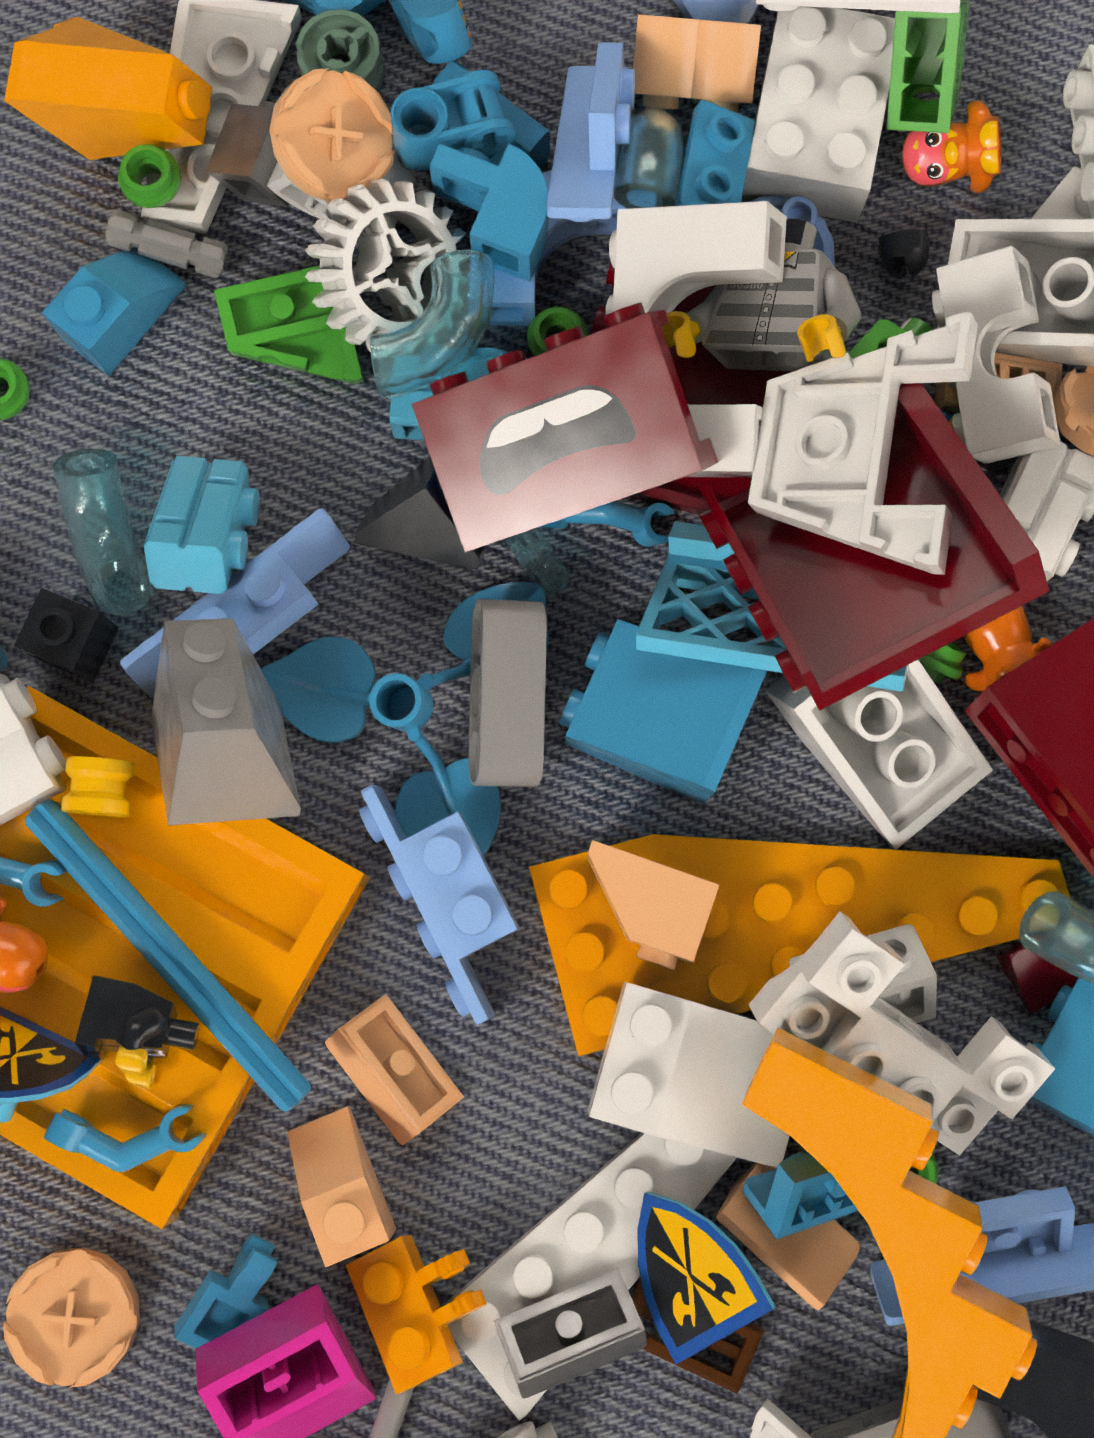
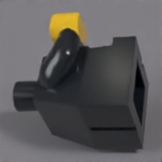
(133, 1024)

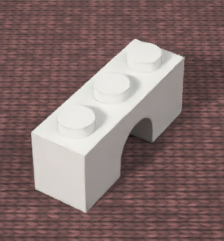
(996, 414)

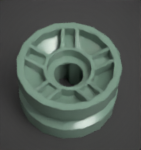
(341, 34)

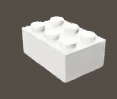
(822, 109)

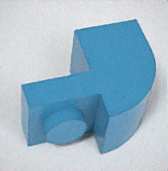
(509, 200)

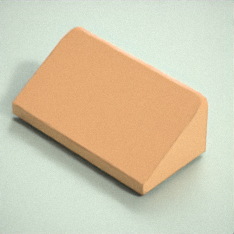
(393, 1069)
(806, 1261)

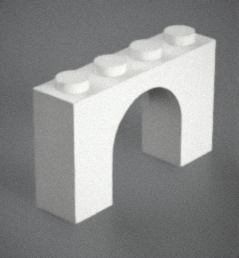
(681, 249)

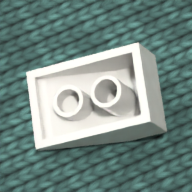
(1062, 280)
(889, 750)
(684, 1075)

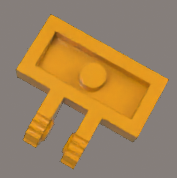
(406, 1313)

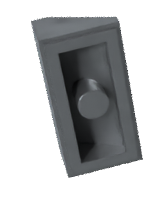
(571, 1333)

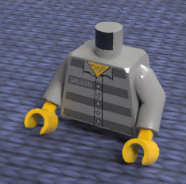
(774, 323)

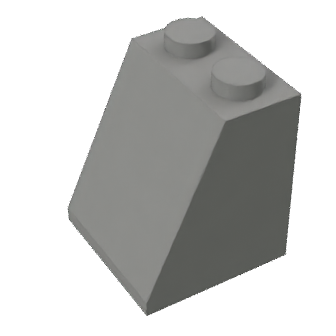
(218, 729)

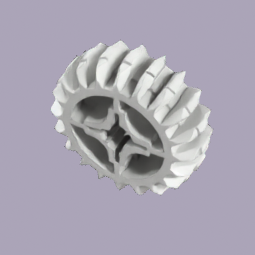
(363, 222)

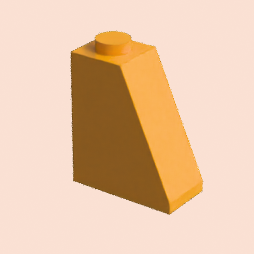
(106, 90)

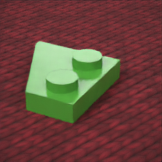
(280, 326)

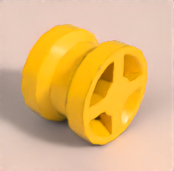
(97, 786)

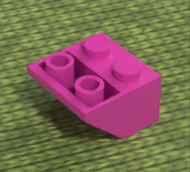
(282, 1372)

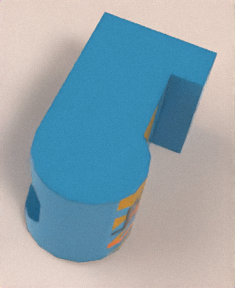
(434, 28)

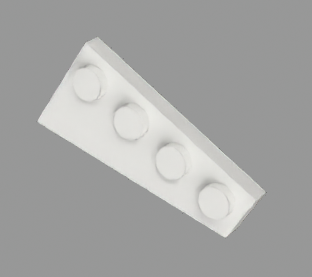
(239, 53)

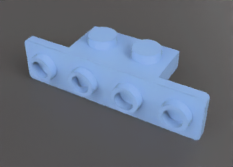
(589, 136)
(259, 598)
(452, 890)
(1028, 1252)

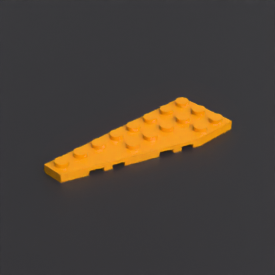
(771, 909)

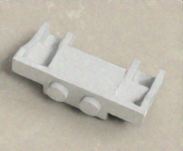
(836, 1006)

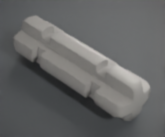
(166, 244)

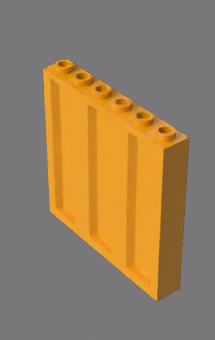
(236, 893)

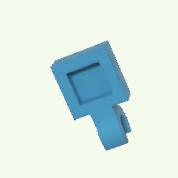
(231, 1301)

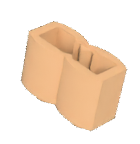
(695, 61)

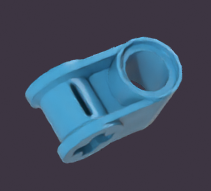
(455, 117)

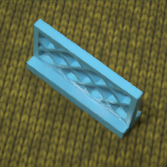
(699, 566)

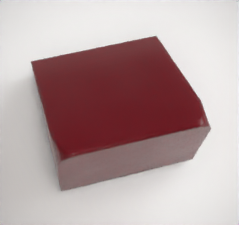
(1033, 977)

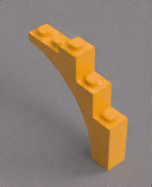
(868, 1141)

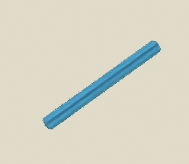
(168, 955)

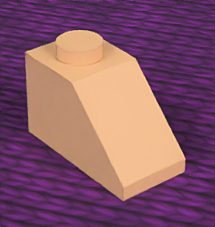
(654, 904)
(339, 1187)

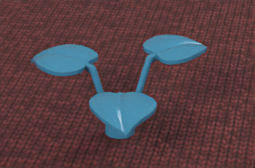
(326, 694)

